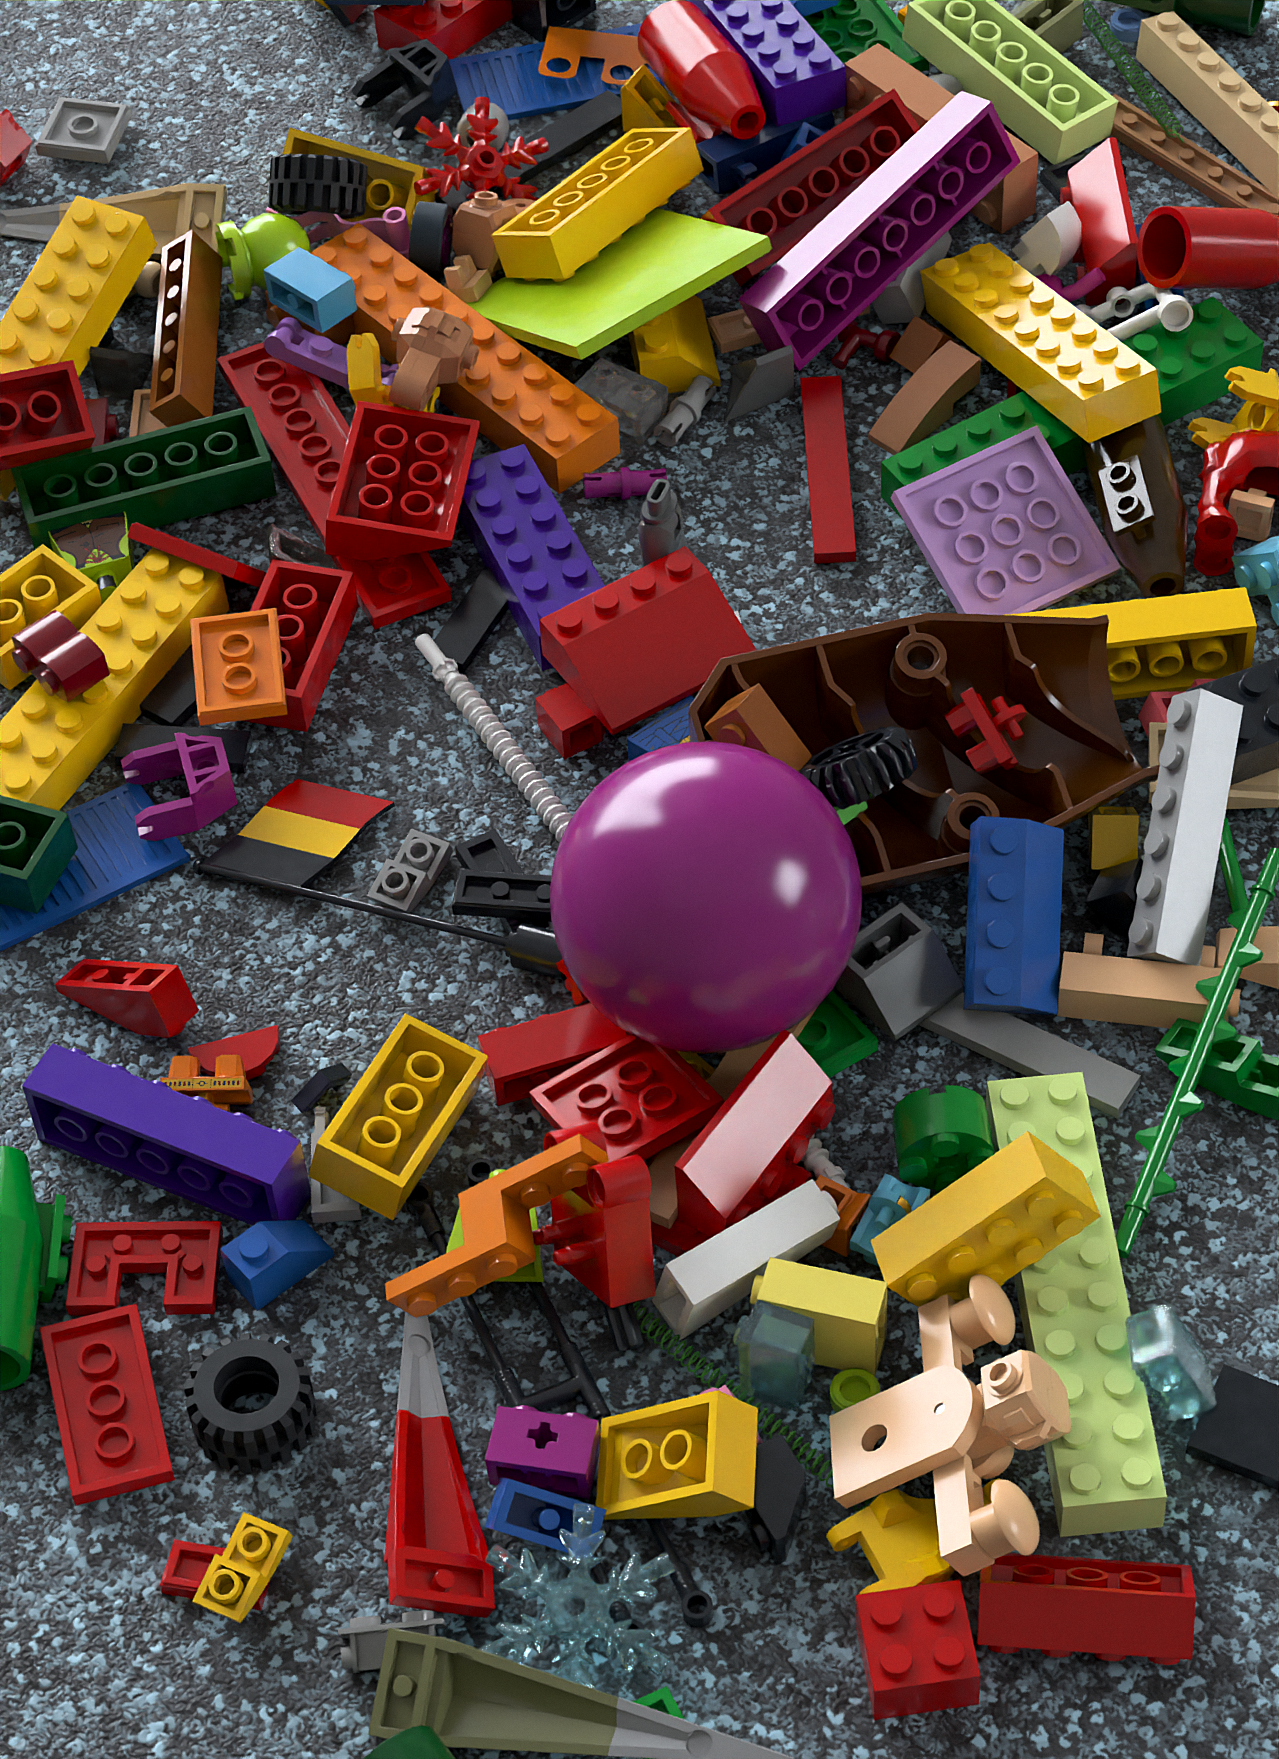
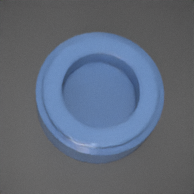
(1126, 24)

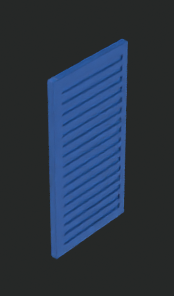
(516, 86)
(104, 866)

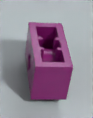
(565, 1464)

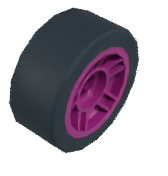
(430, 238)

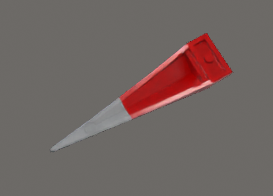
(432, 1525)

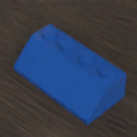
(1013, 916)

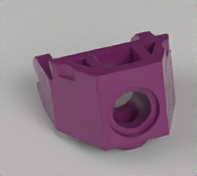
(207, 778)

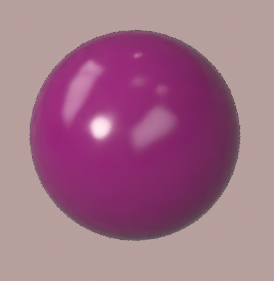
(705, 897)

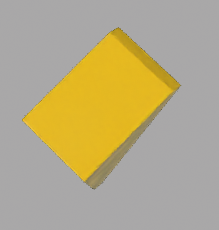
(644, 102)

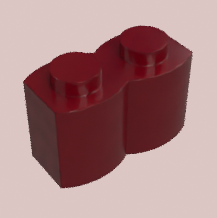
(59, 656)

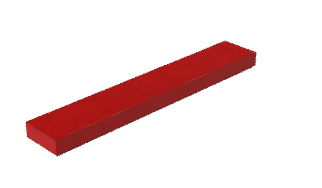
(827, 470)

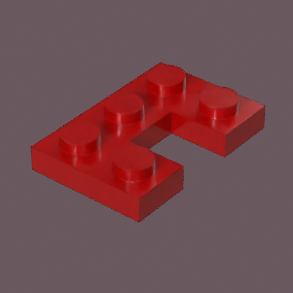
(180, 1248)

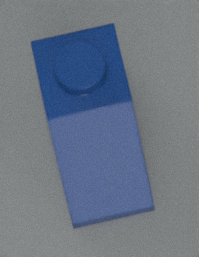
(273, 1258)
(534, 1514)

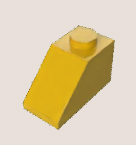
(1112, 836)

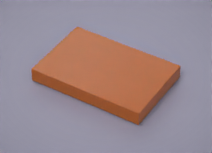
(238, 667)

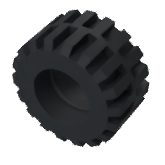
(317, 185)
(244, 1369)

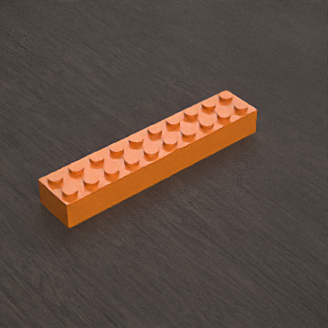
(508, 387)

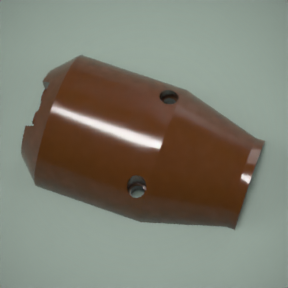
(910, 678)

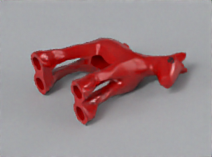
(1236, 463)

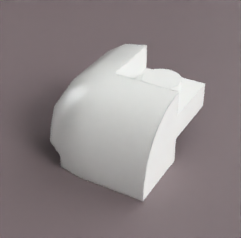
(1050, 242)

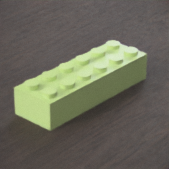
(1016, 70)

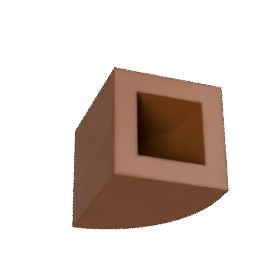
(919, 344)

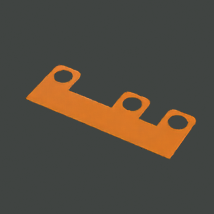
(574, 43)

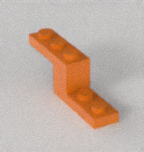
(495, 1227)

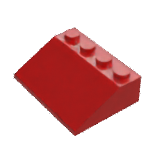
(399, 482)
(643, 639)

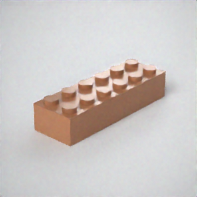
(880, 71)

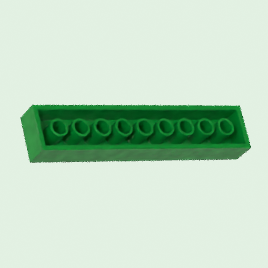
(1189, 374)

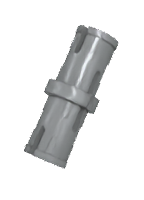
(685, 410)

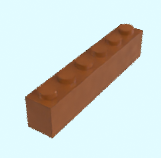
(186, 331)

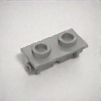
(369, 1637)

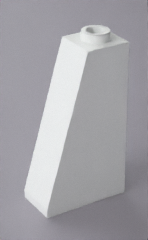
(725, 1266)

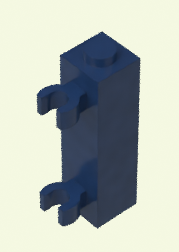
(736, 162)

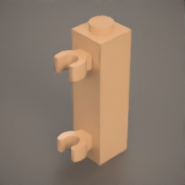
(1134, 988)

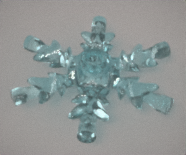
(598, 1598)

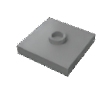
(83, 130)

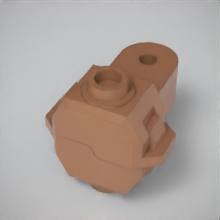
(476, 223)
(430, 352)

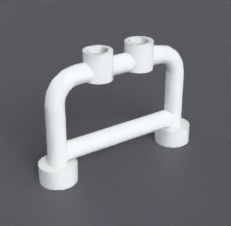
(1172, 310)

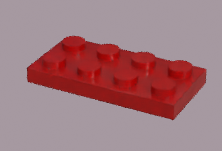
(106, 1404)

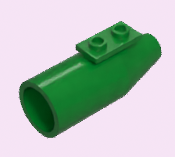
(28, 1262)

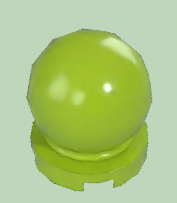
(256, 247)

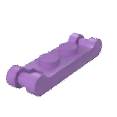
(315, 353)

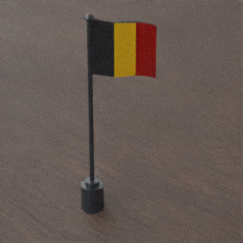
(309, 830)

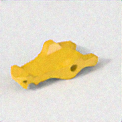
(898, 1540)

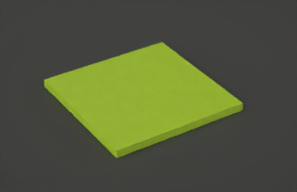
(622, 288)

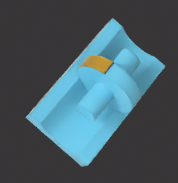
(886, 1207)

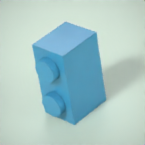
(310, 289)

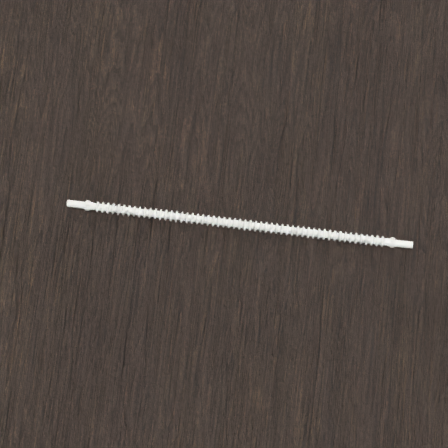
(546, 804)

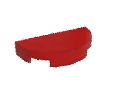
(254, 1048)

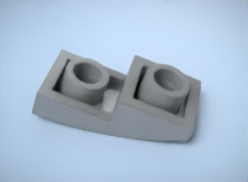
(412, 872)

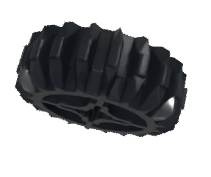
(862, 766)

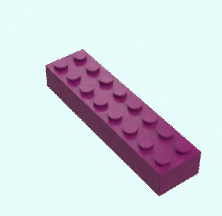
(881, 228)

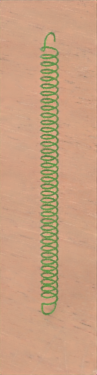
(1125, 74)
(820, 1457)

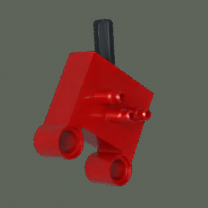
(605, 1234)

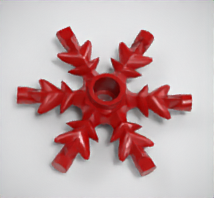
(479, 165)

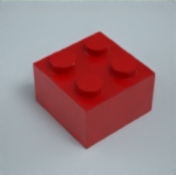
(917, 1649)

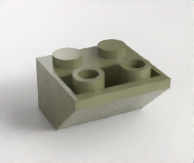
(1053, 20)

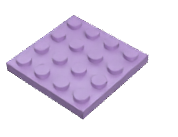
(1006, 529)

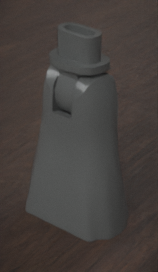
(660, 523)

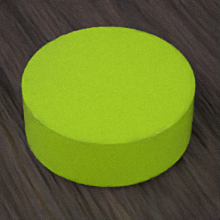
(852, 1387)

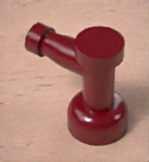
(855, 336)

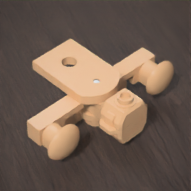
(957, 1429)

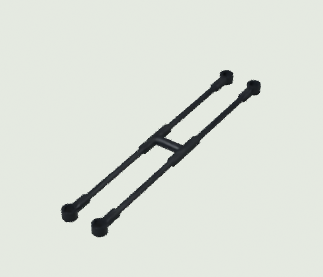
(579, 1384)

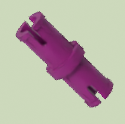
(621, 483)

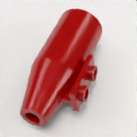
(701, 72)
(1209, 248)

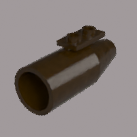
(1141, 505)

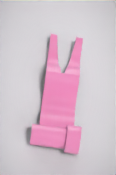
(391, 228)

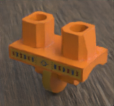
(223, 1089)

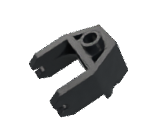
(422, 73)

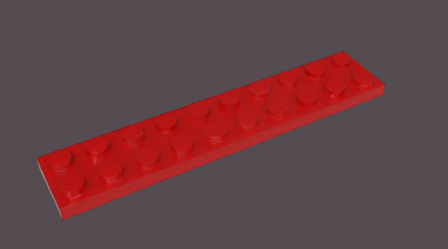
(307, 445)

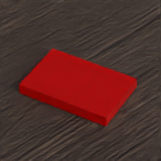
(196, 554)

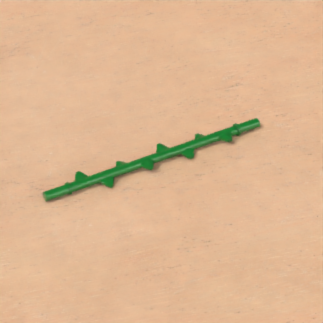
(1188, 1068)

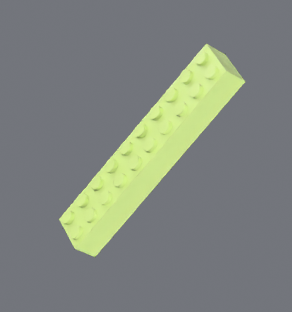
(1074, 1318)

